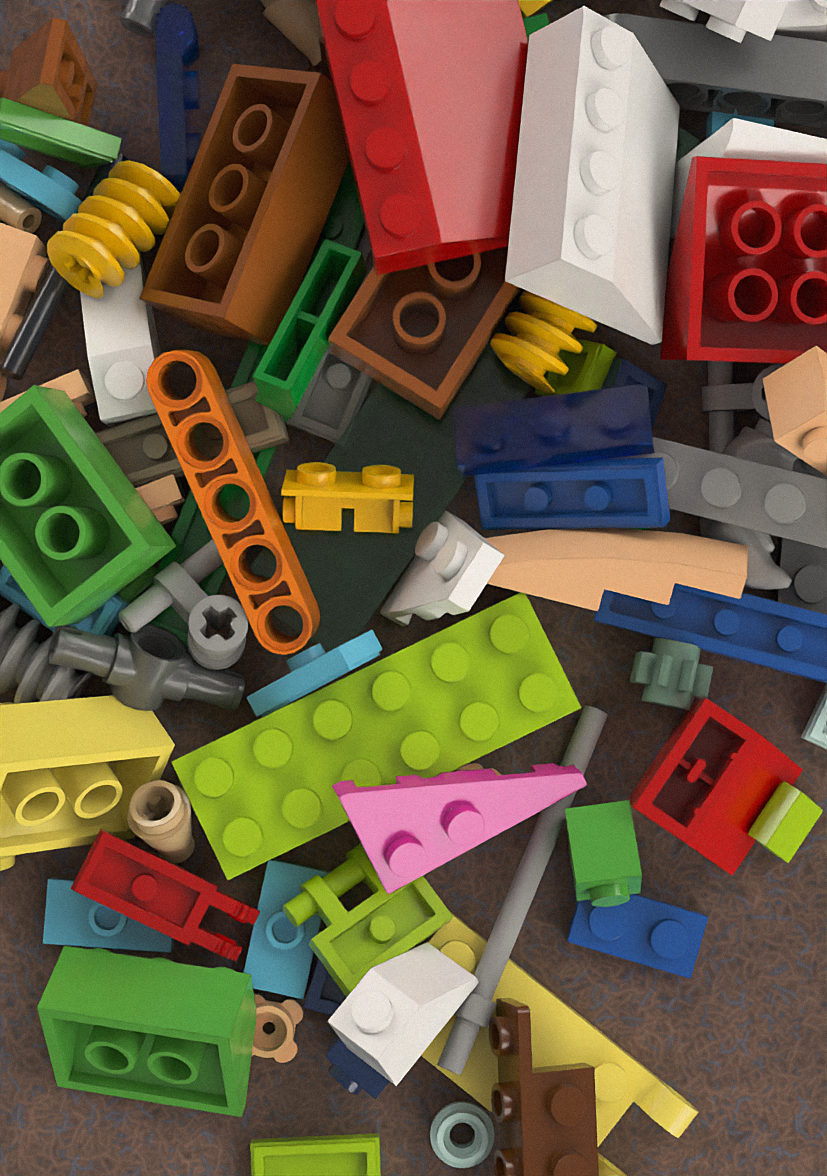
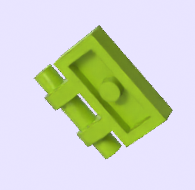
(371, 931)

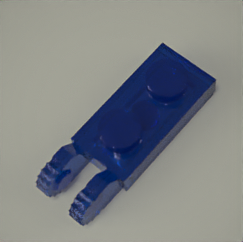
(177, 91)

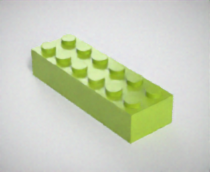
(398, 717)

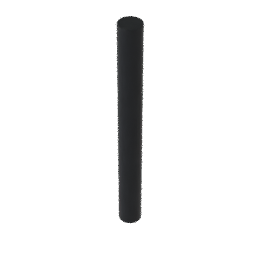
(43, 305)

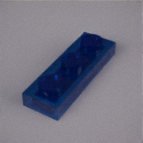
(553, 430)

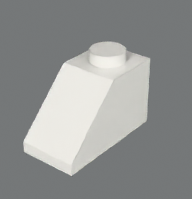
(401, 1009)

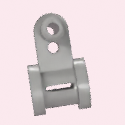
(724, 399)
(179, 587)

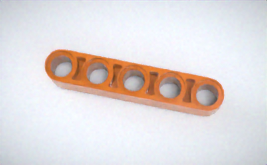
(208, 478)

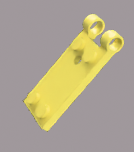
(557, 1038)

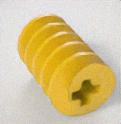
(113, 228)
(539, 338)

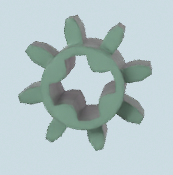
(671, 674)

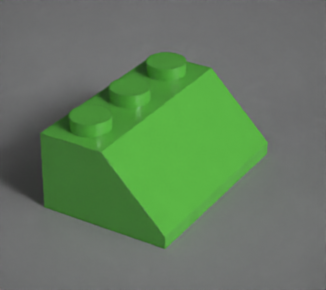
(150, 1029)

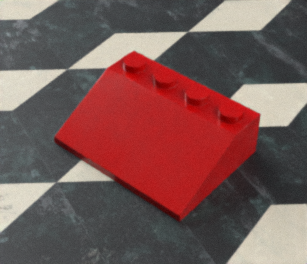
(429, 120)
(748, 263)

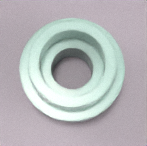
(466, 1154)

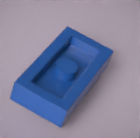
(641, 932)

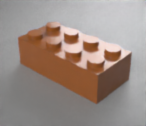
(252, 204)
(425, 325)

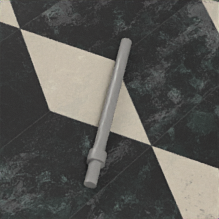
(478, 1007)

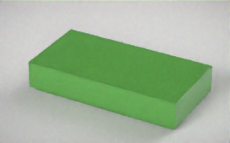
(56, 136)

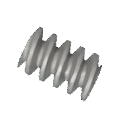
(27, 667)

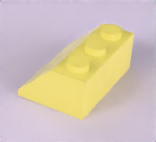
(73, 770)

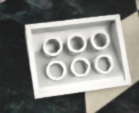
(594, 175)

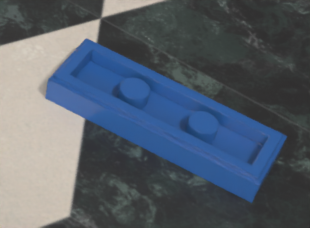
(576, 496)

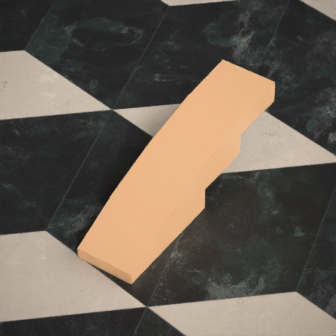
(644, 564)

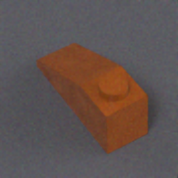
(51, 74)

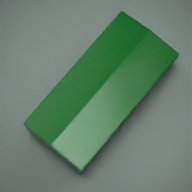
(346, 268)

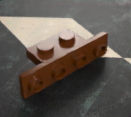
(541, 1111)

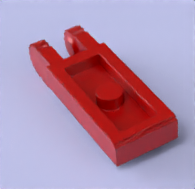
(158, 893)

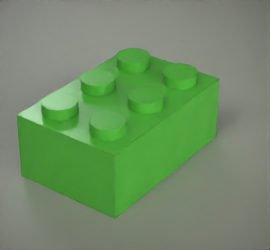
(68, 511)

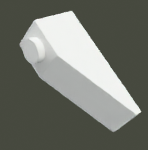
(121, 348)

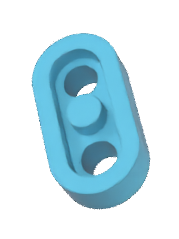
(47, 191)

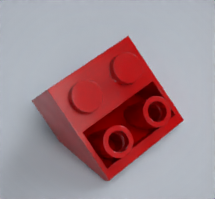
(712, 783)

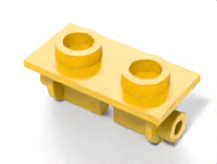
(372, 494)

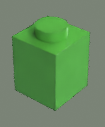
(603, 853)

